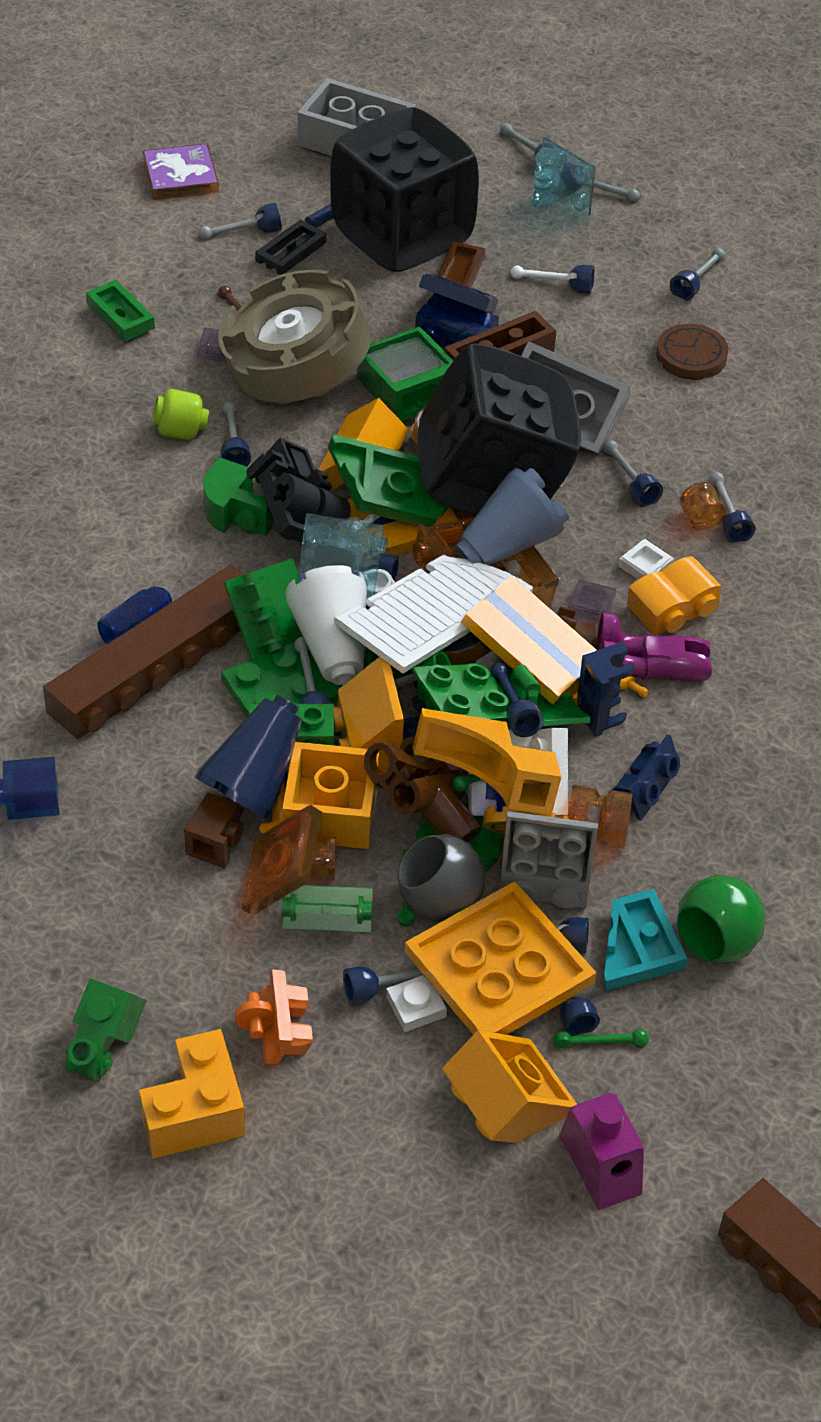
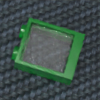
(404, 371)

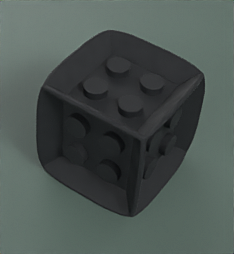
(404, 188)
(493, 417)

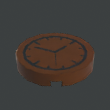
(692, 351)

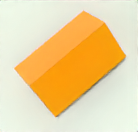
(370, 424)

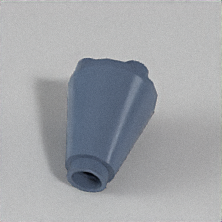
(512, 520)

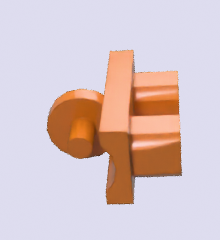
(268, 1017)

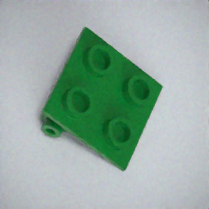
(262, 607)
(462, 690)

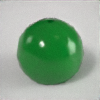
(721, 919)

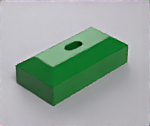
(113, 301)

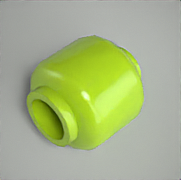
(179, 414)

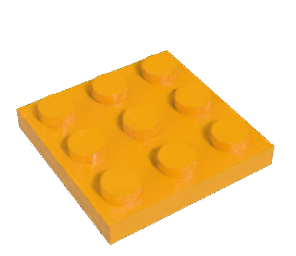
(500, 962)

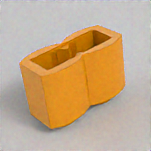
(674, 595)

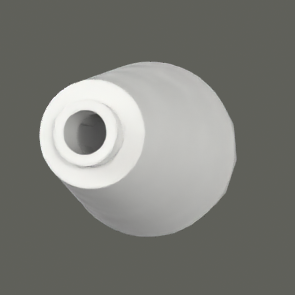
(315, 604)

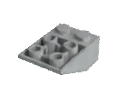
(549, 858)

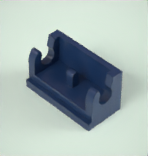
(600, 686)

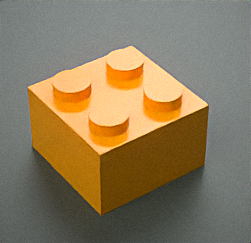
(338, 786)

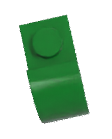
(231, 499)

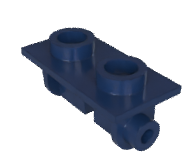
(652, 772)

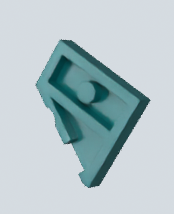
(640, 941)

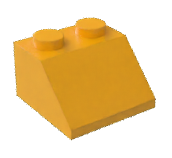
(370, 710)
(507, 1086)

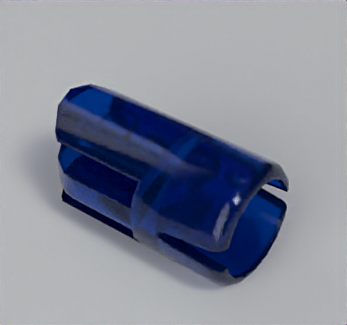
(132, 612)

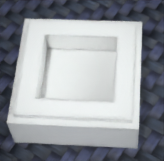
(644, 559)

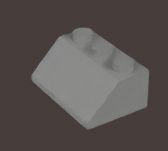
(597, 396)

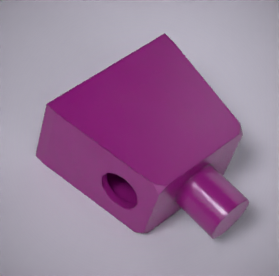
(601, 1140)

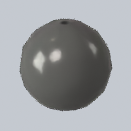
(440, 876)

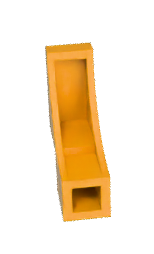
(482, 746)

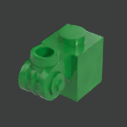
(102, 1017)

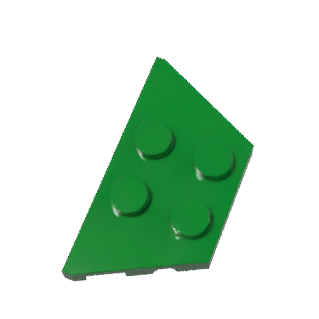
(384, 482)

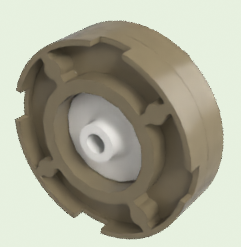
(295, 337)

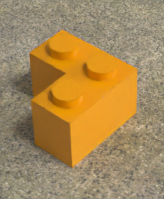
(199, 1107)

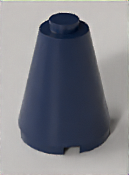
(255, 757)

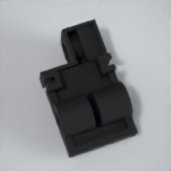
(295, 488)

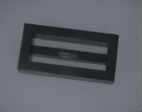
(295, 250)

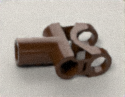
(429, 795)

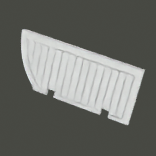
(422, 610)

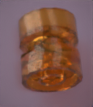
(614, 812)

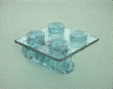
(563, 180)
(342, 543)

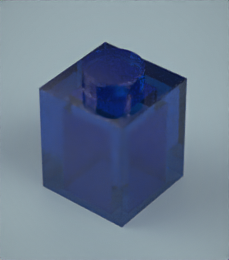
(30, 788)

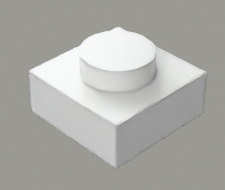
(416, 1003)

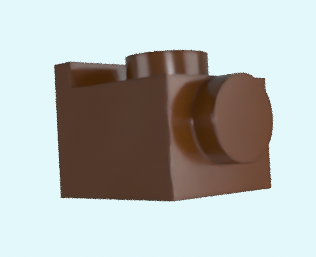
(214, 829)

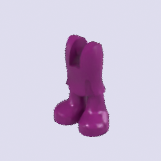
(658, 656)

